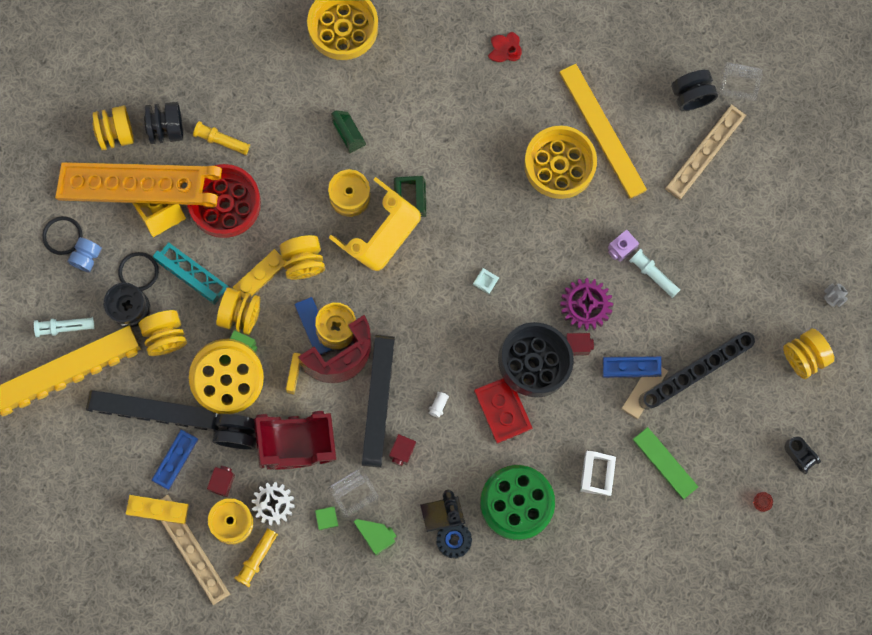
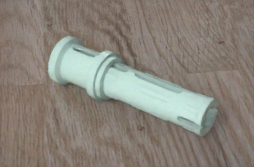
(648, 267)
(52, 326)

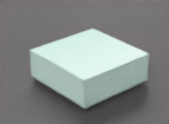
(485, 281)

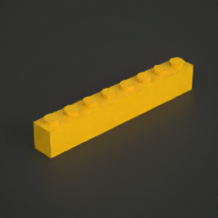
(66, 369)

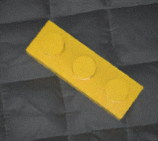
(260, 274)
(157, 509)

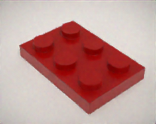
(502, 410)

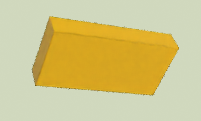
(293, 374)

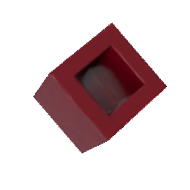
(580, 343)
(402, 450)
(221, 481)

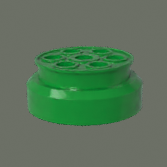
(499, 521)

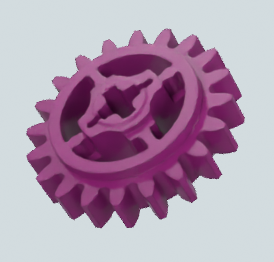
(579, 304)

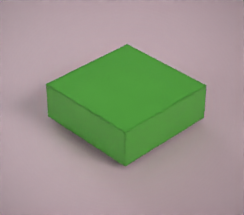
(326, 518)

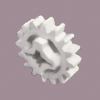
(263, 506)

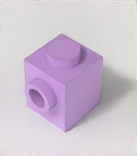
(622, 246)

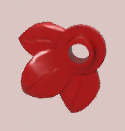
(502, 47)

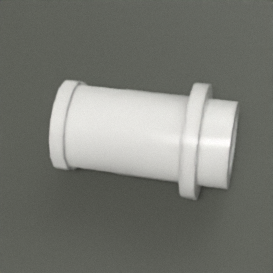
(438, 404)

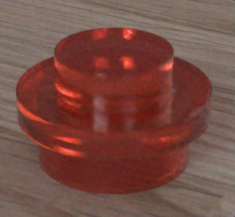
(763, 501)

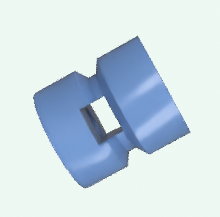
(84, 254)

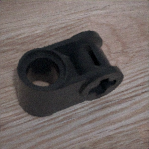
(802, 455)

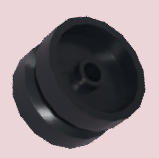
(694, 90)
(235, 432)

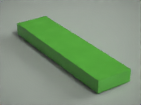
(665, 463)

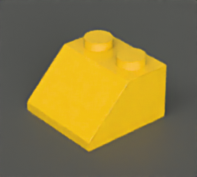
(159, 216)

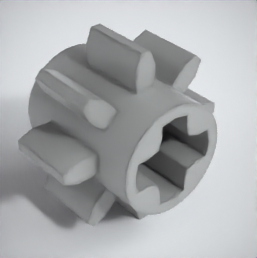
(835, 295)

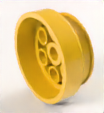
(330, 9)
(570, 141)
(239, 354)

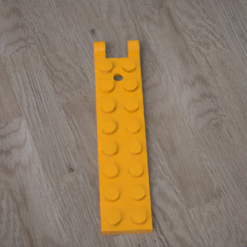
(136, 183)

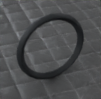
(46, 229)
(139, 254)

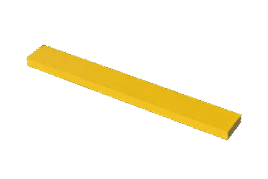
(603, 131)

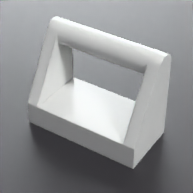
(587, 473)

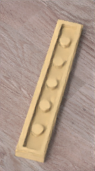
(705, 152)
(196, 560)

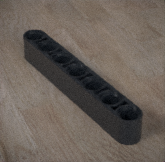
(705, 368)
(378, 401)
(151, 410)

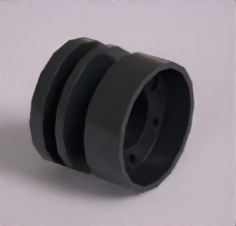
(164, 122)
(125, 294)

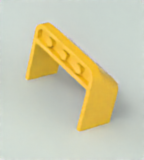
(389, 236)

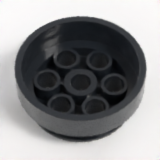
(552, 346)

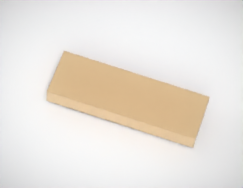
(645, 383)

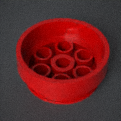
(233, 178)

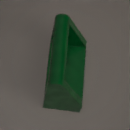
(347, 130)
(420, 183)

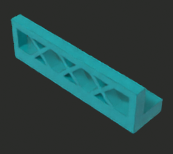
(185, 276)

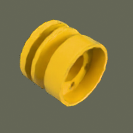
(113, 127)
(302, 257)
(243, 312)
(337, 315)
(162, 333)
(808, 353)

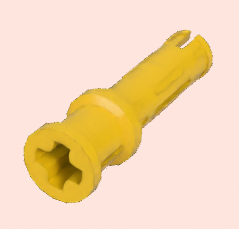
(212, 135)
(251, 565)

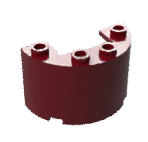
(345, 364)
(294, 441)

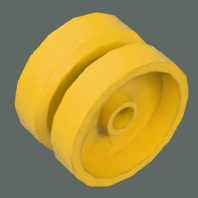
(353, 203)
(235, 532)

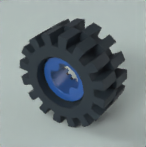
(449, 550)

